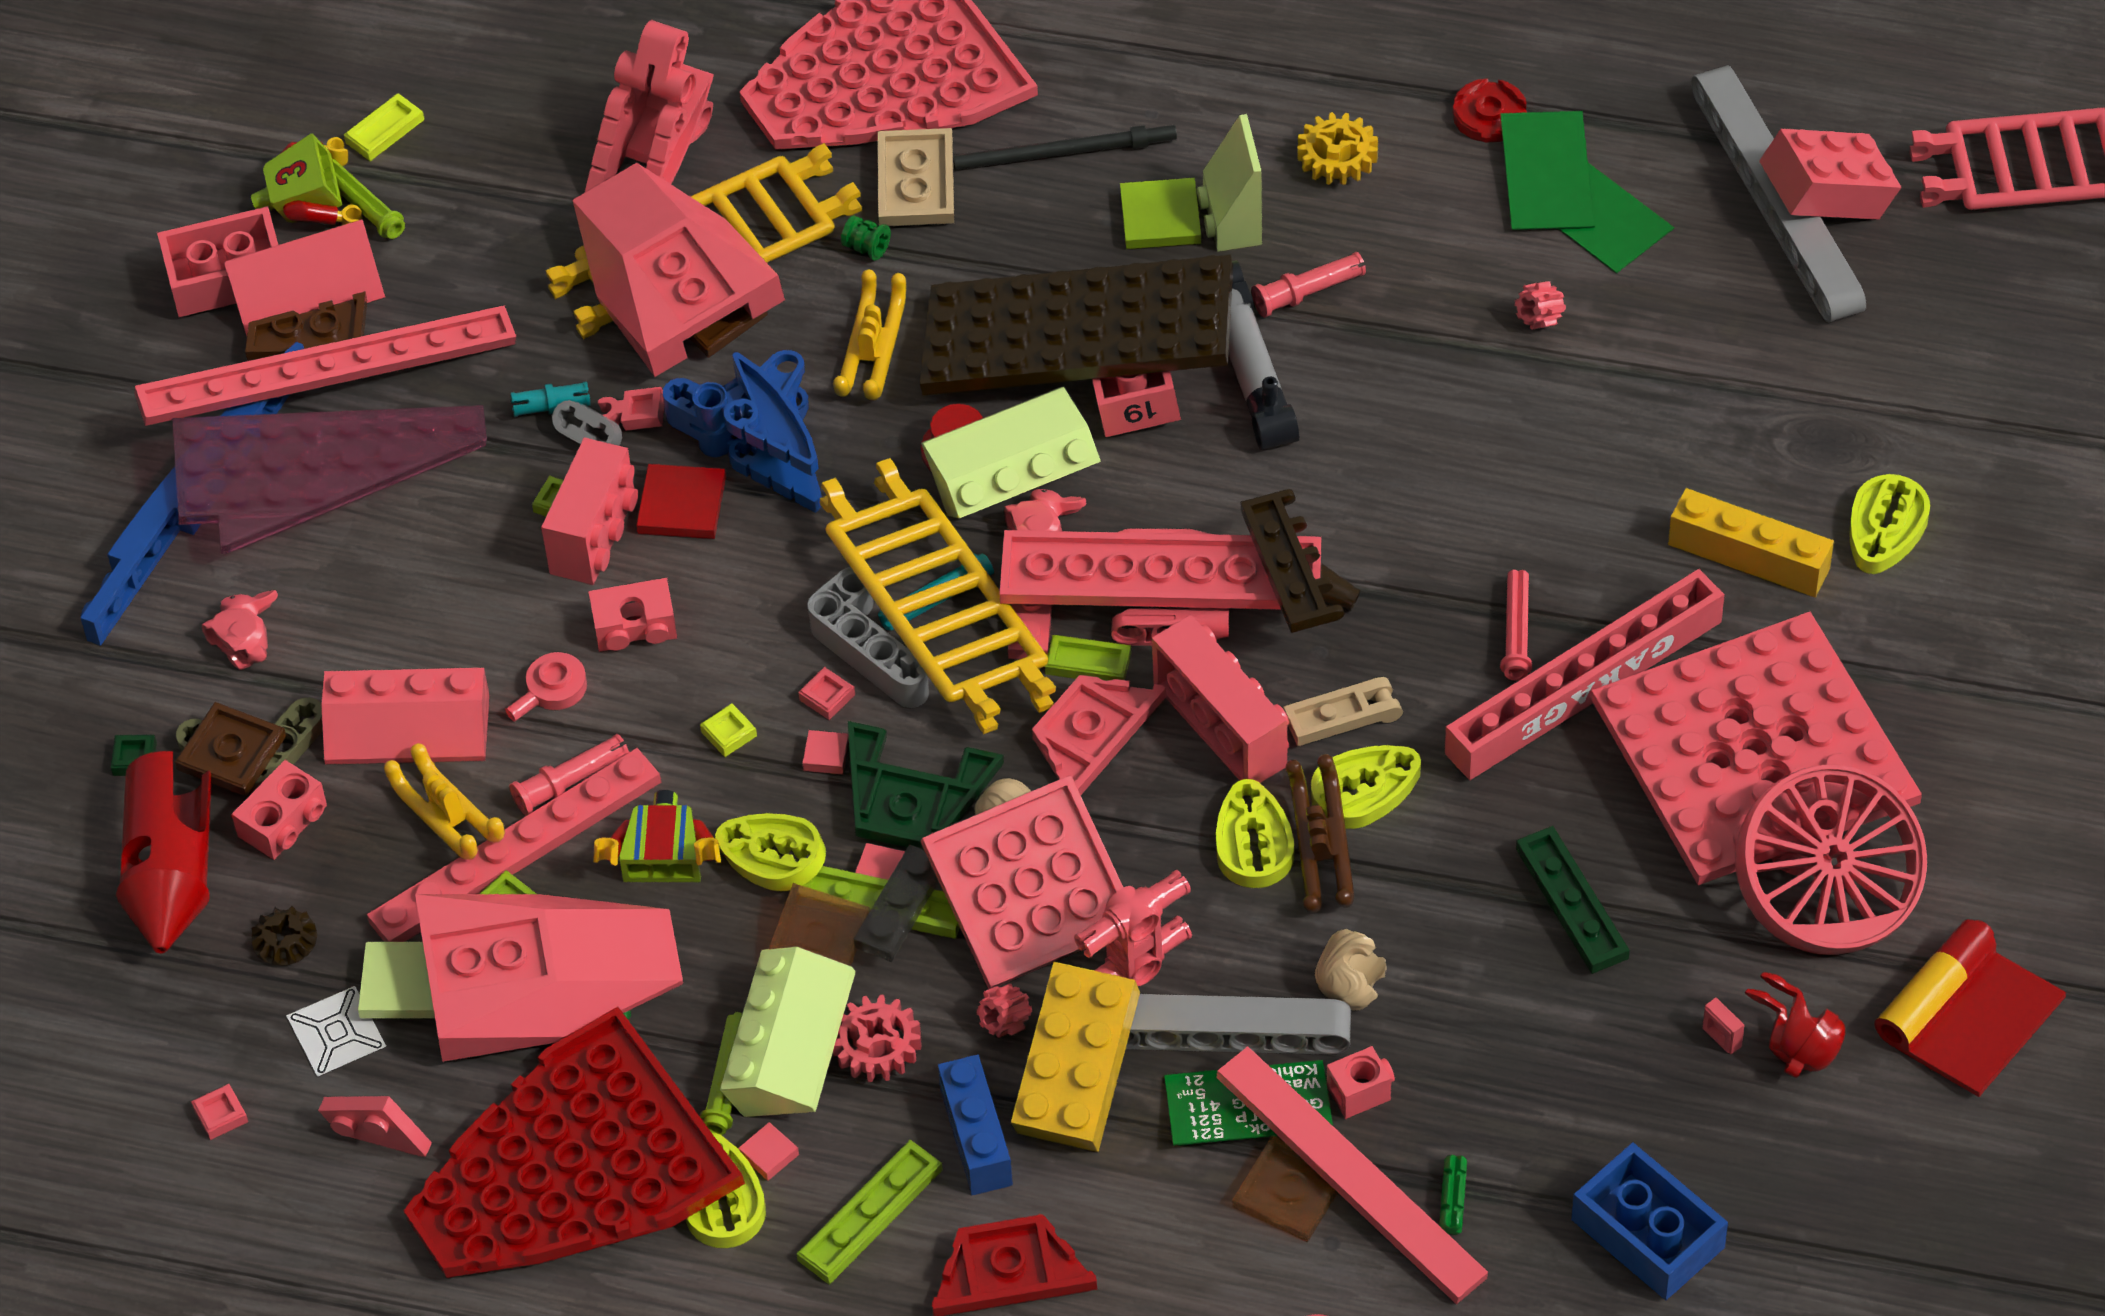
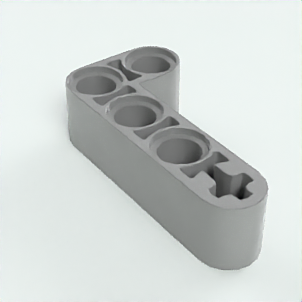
(839, 615)

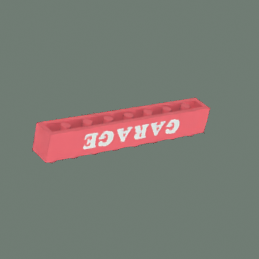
(1567, 682)

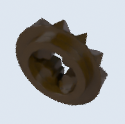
(292, 947)

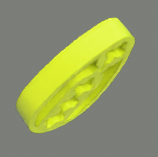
(1869, 513)
(1375, 765)
(764, 832)
(1233, 838)
(745, 1205)

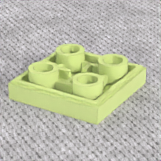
(395, 981)

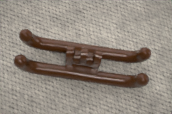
(1321, 836)

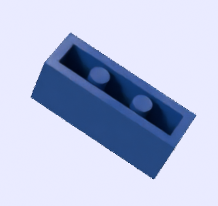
(975, 1125)

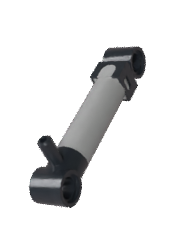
(1272, 418)

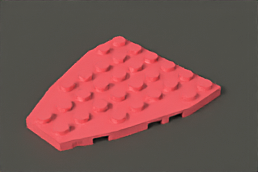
(885, 70)

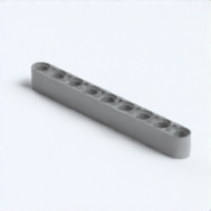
(1802, 238)

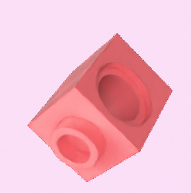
(1355, 1096)

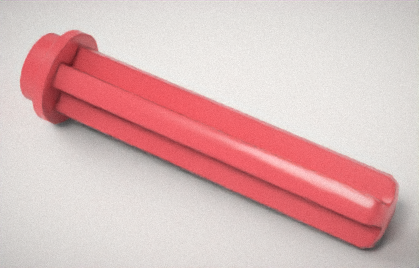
(1516, 663)

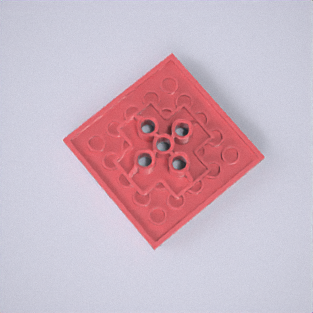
(1734, 722)

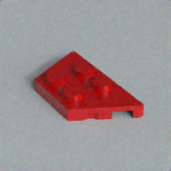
(1008, 1266)

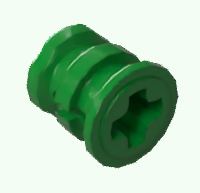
(866, 237)

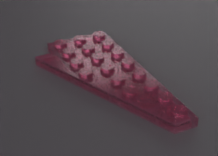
(290, 467)

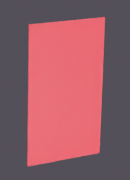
(305, 273)

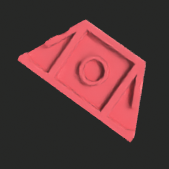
(1092, 725)

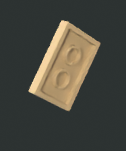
(915, 177)

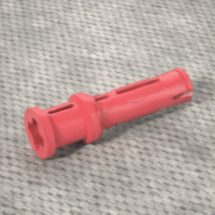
(1293, 288)
(552, 781)

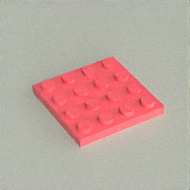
(1024, 879)

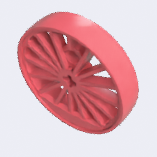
(1846, 935)

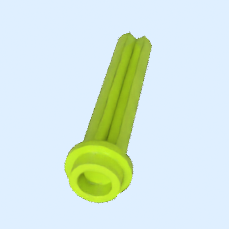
(389, 223)
(719, 1107)

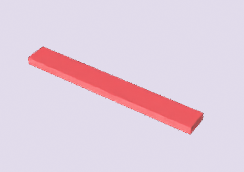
(1352, 1175)

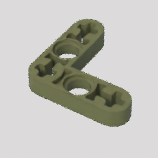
(290, 720)

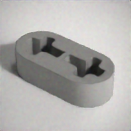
(590, 418)

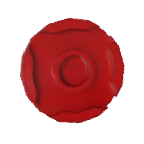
(1480, 105)

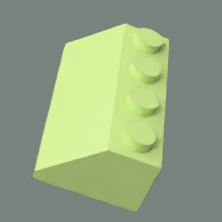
(1010, 453)
(787, 1032)

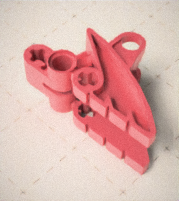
(654, 108)

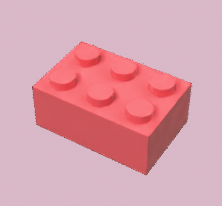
(1830, 174)
(197, 255)
(589, 511)

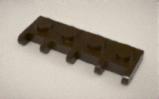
(1287, 562)

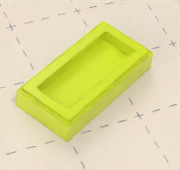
(384, 127)

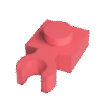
(637, 410)

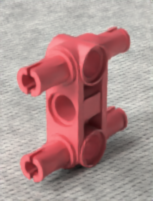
(1134, 929)

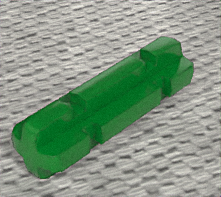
(1453, 1194)

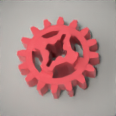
(876, 1039)

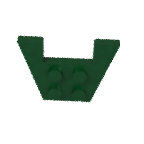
(909, 804)

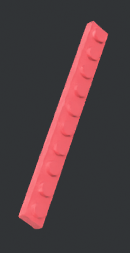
(324, 365)

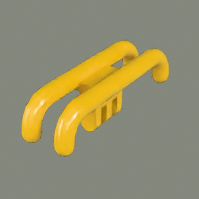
(871, 340)
(445, 805)

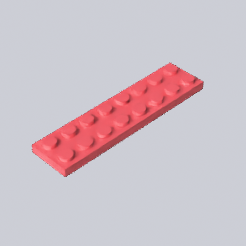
(1137, 570)

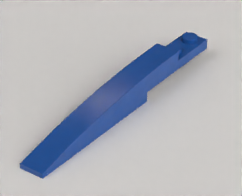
(148, 539)

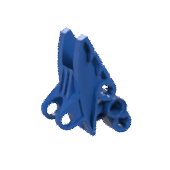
(764, 416)

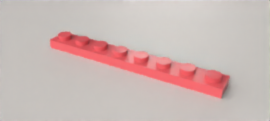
(523, 841)

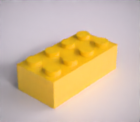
(1075, 1056)

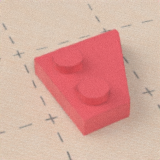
(375, 1121)

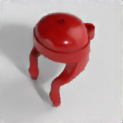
(1800, 1039)

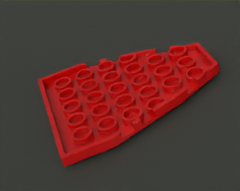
(572, 1159)

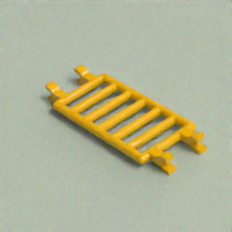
(793, 173)
(971, 689)

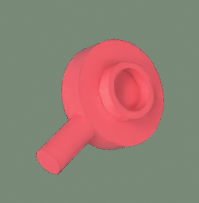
(552, 683)

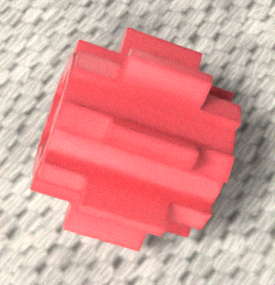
(1540, 305)
(1004, 1010)

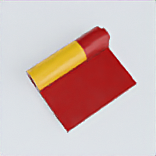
(1968, 1009)

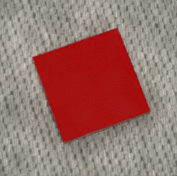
(681, 501)

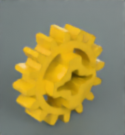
(1337, 148)

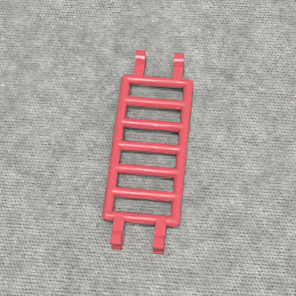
(1963, 186)

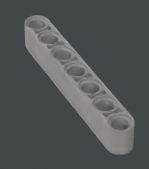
(1240, 1022)

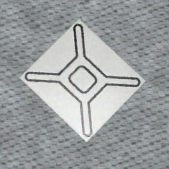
(334, 1031)

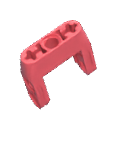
(1151, 620)

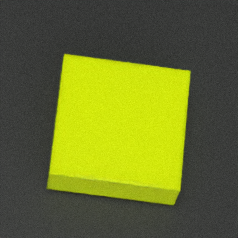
(728, 730)

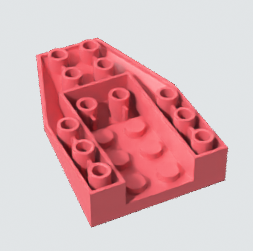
(667, 264)
(537, 966)

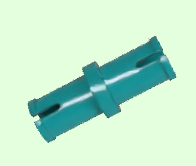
(548, 398)

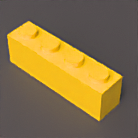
(1750, 542)

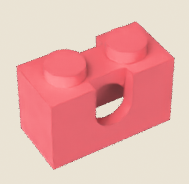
(650, 614)

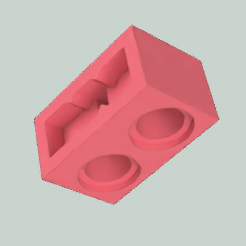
(275, 805)

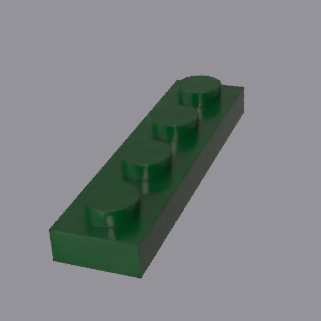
(1572, 899)

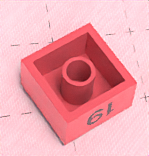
(1136, 402)

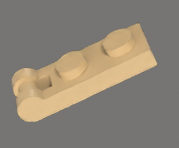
(1342, 711)

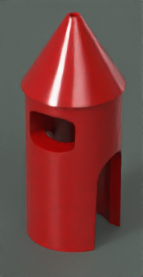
(170, 885)

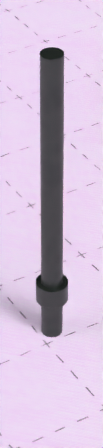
(1137, 137)

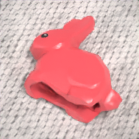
(1041, 511)
(239, 629)

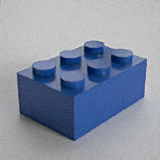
(1649, 1221)

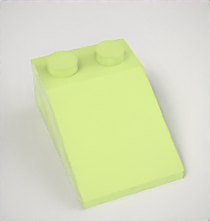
(1233, 191)

